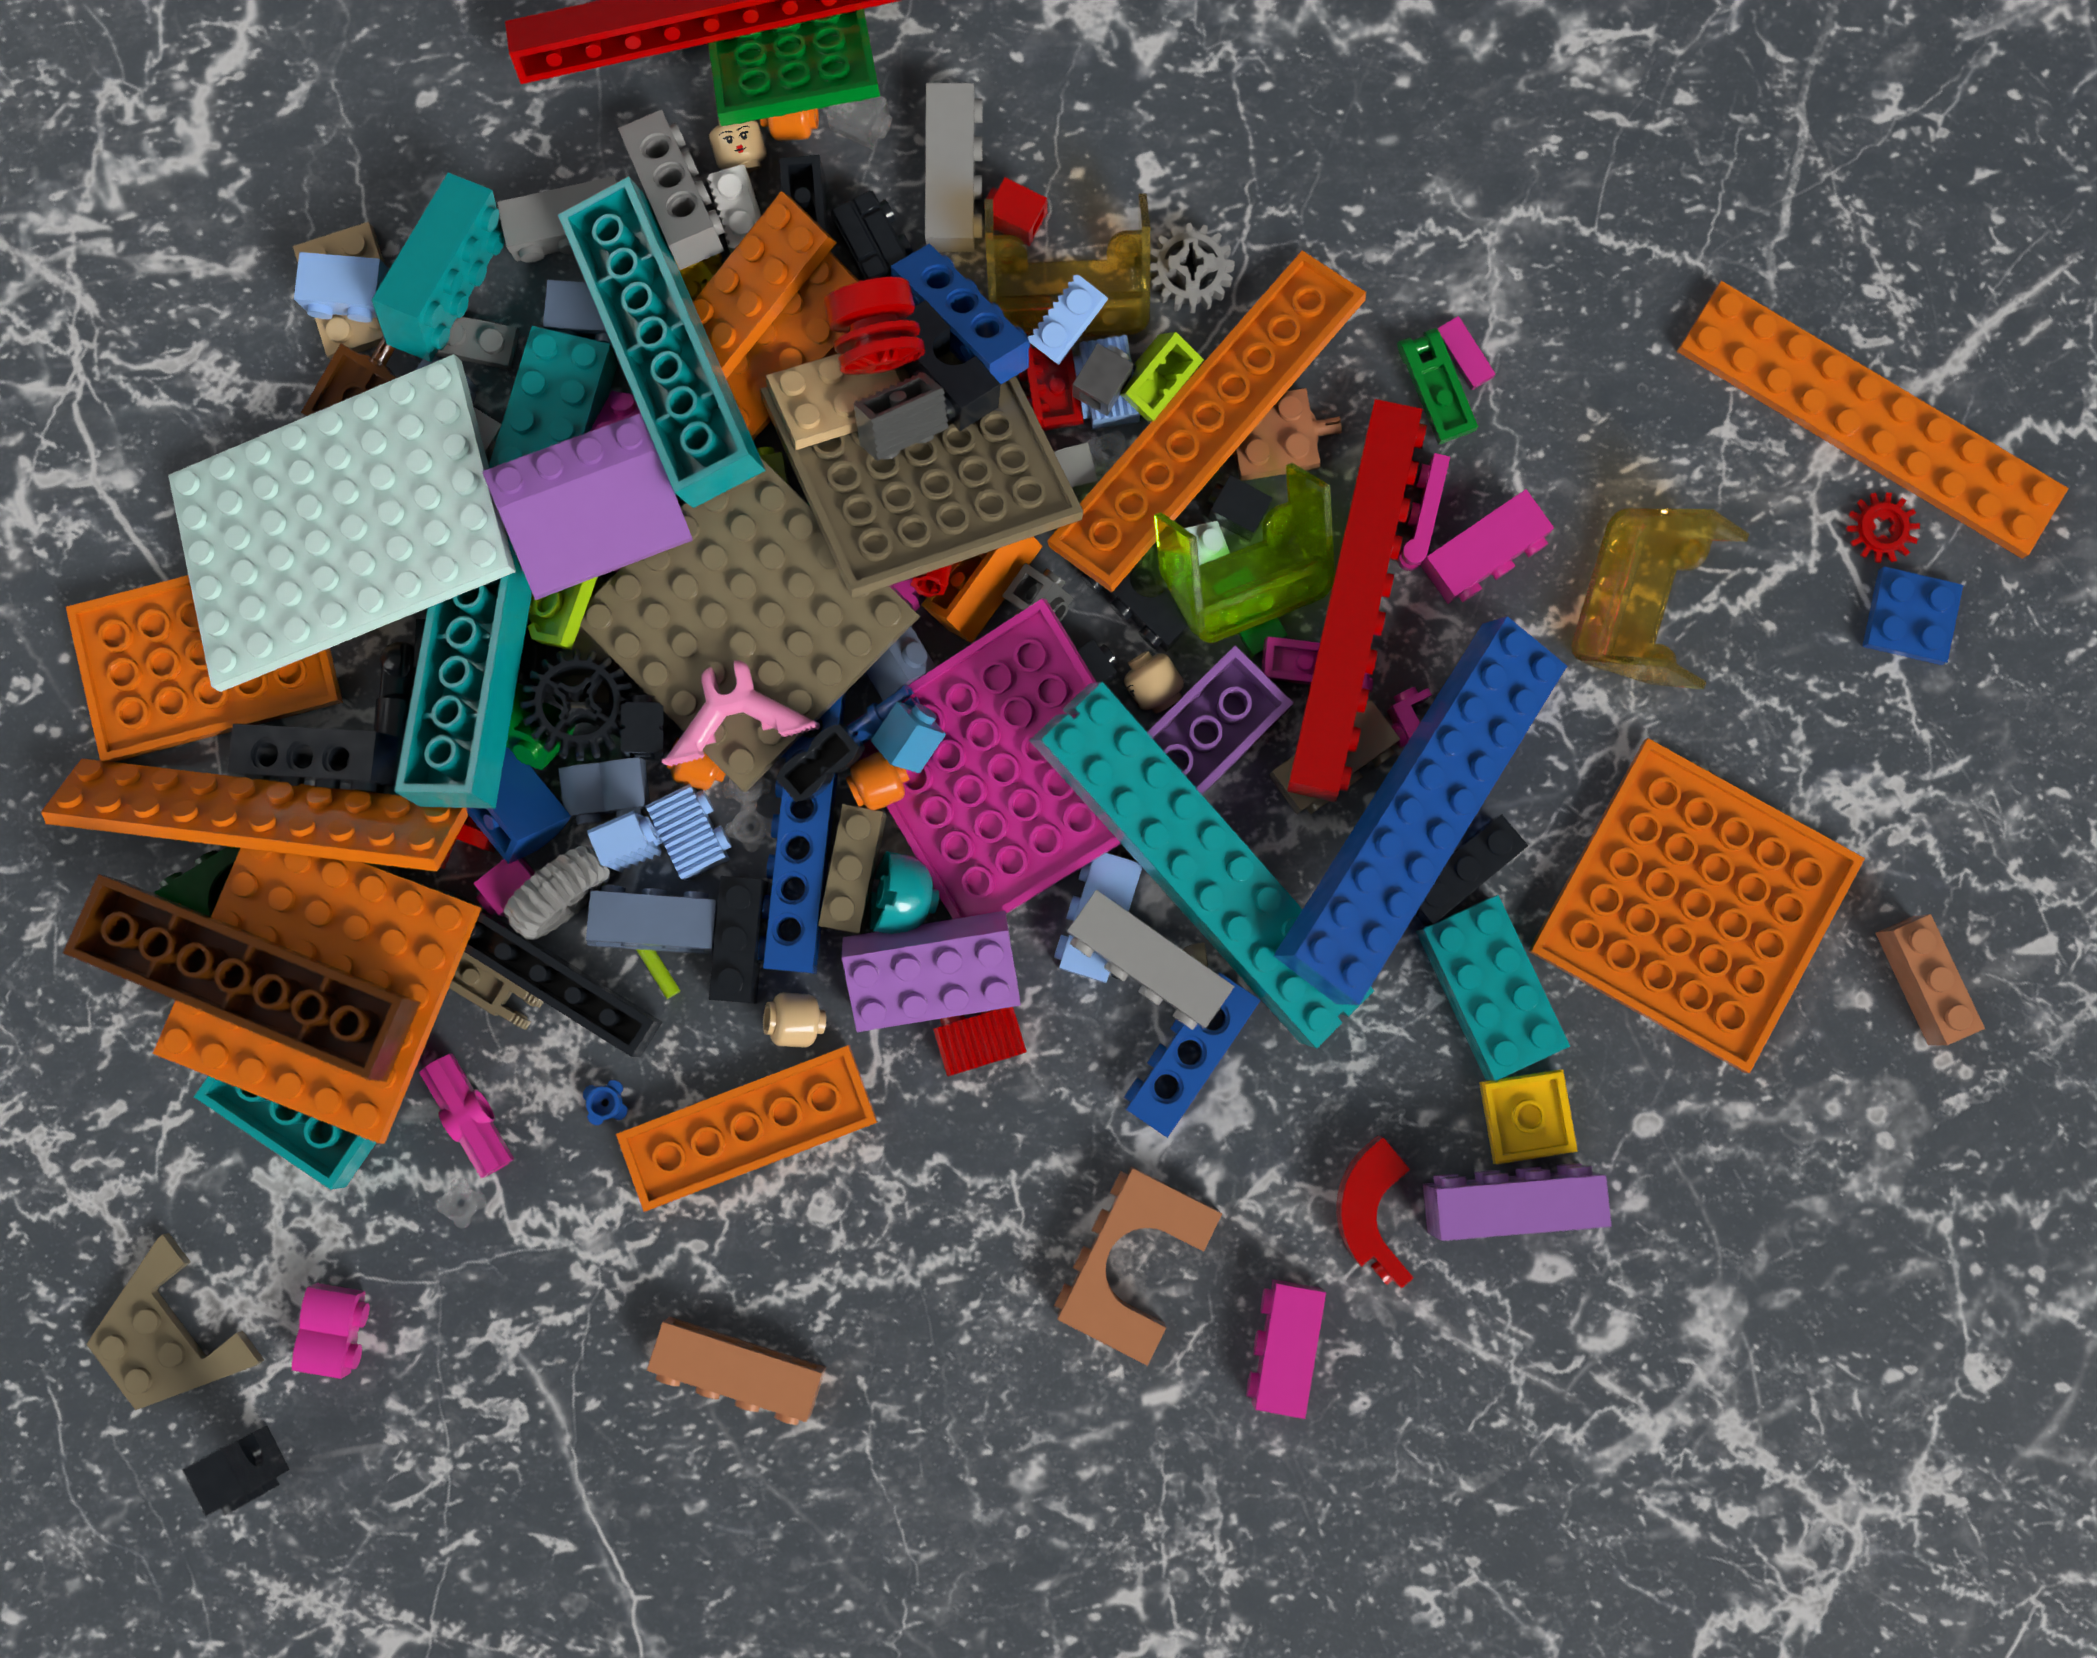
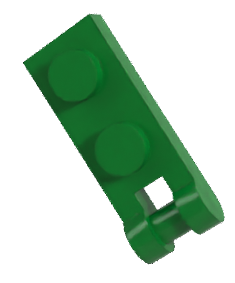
(1438, 386)

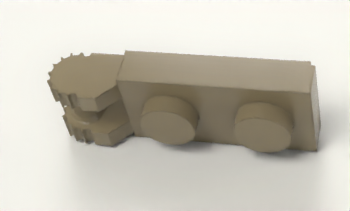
(490, 990)

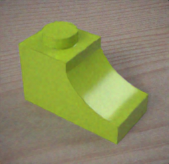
(1160, 374)

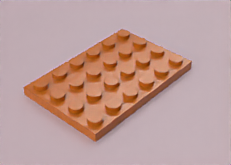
(152, 681)

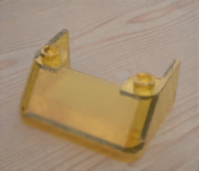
(1029, 288)
(1633, 588)

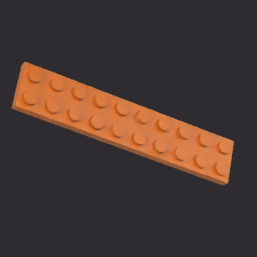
(1207, 419)
(1873, 420)
(254, 814)

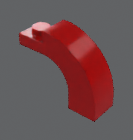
(1358, 1198)

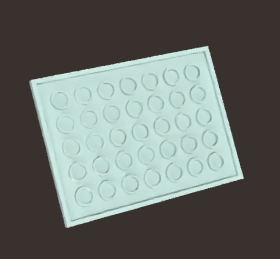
(339, 523)

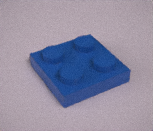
(1912, 615)

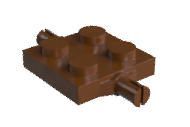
(349, 376)

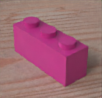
(1488, 548)
(1286, 1348)

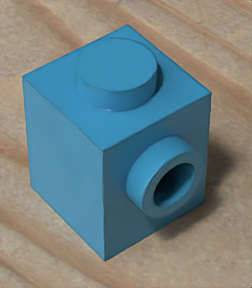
(908, 736)

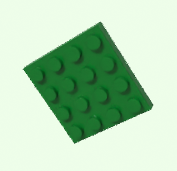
(793, 68)

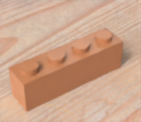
(737, 1370)

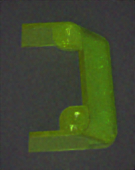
(1258, 581)

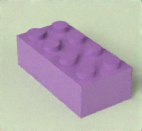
(1219, 719)
(930, 971)
(1516, 1204)

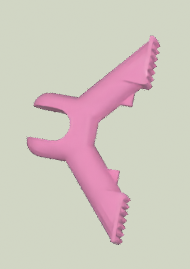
(742, 699)

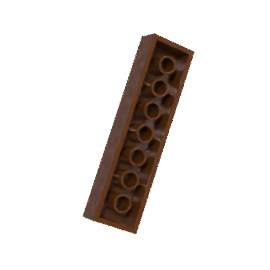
(242, 978)

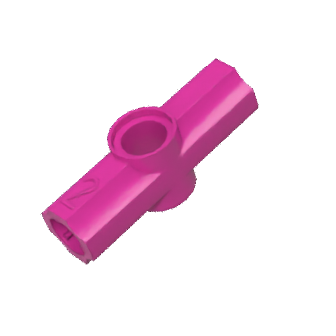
(466, 1115)

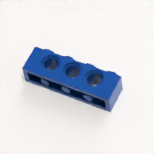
(975, 323)
(1165, 1113)

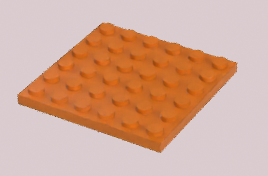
(1696, 905)
(350, 920)

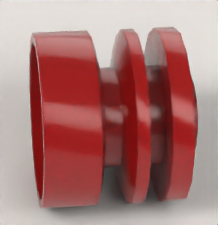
(874, 325)

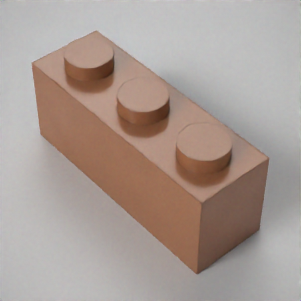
(1930, 980)

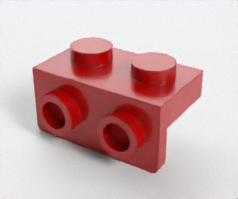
(1052, 390)

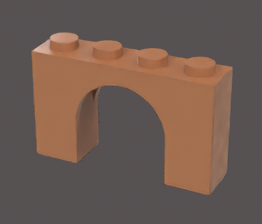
(1090, 1301)

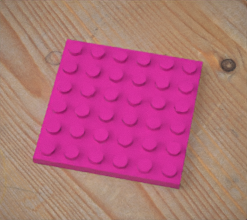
(988, 804)

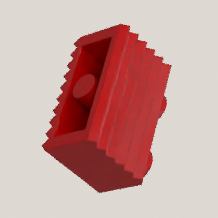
(979, 1039)

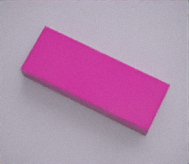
(1466, 353)

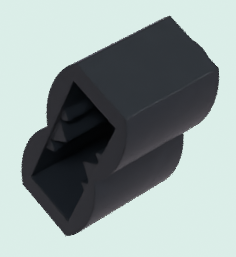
(813, 771)

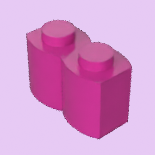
(330, 1331)

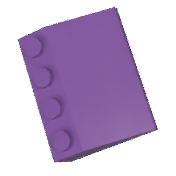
(587, 506)

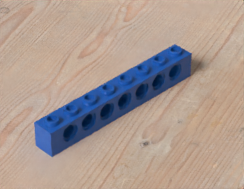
(803, 952)

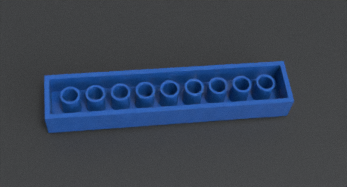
(1420, 812)

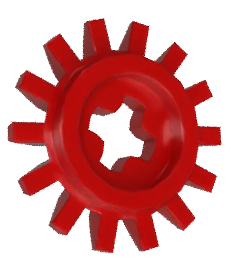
(1881, 511)

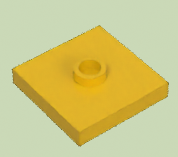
(1528, 1116)

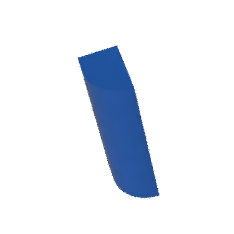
(524, 813)

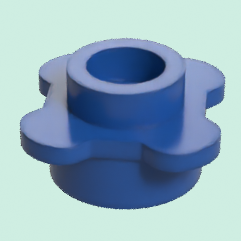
(594, 1097)

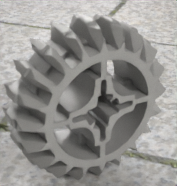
(556, 893)

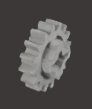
(1206, 267)

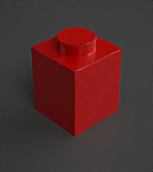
(1017, 210)

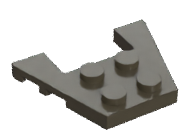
(147, 1344)

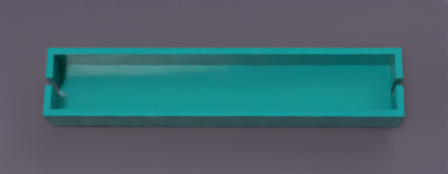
(1186, 852)

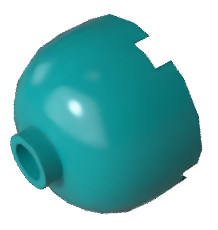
(902, 895)

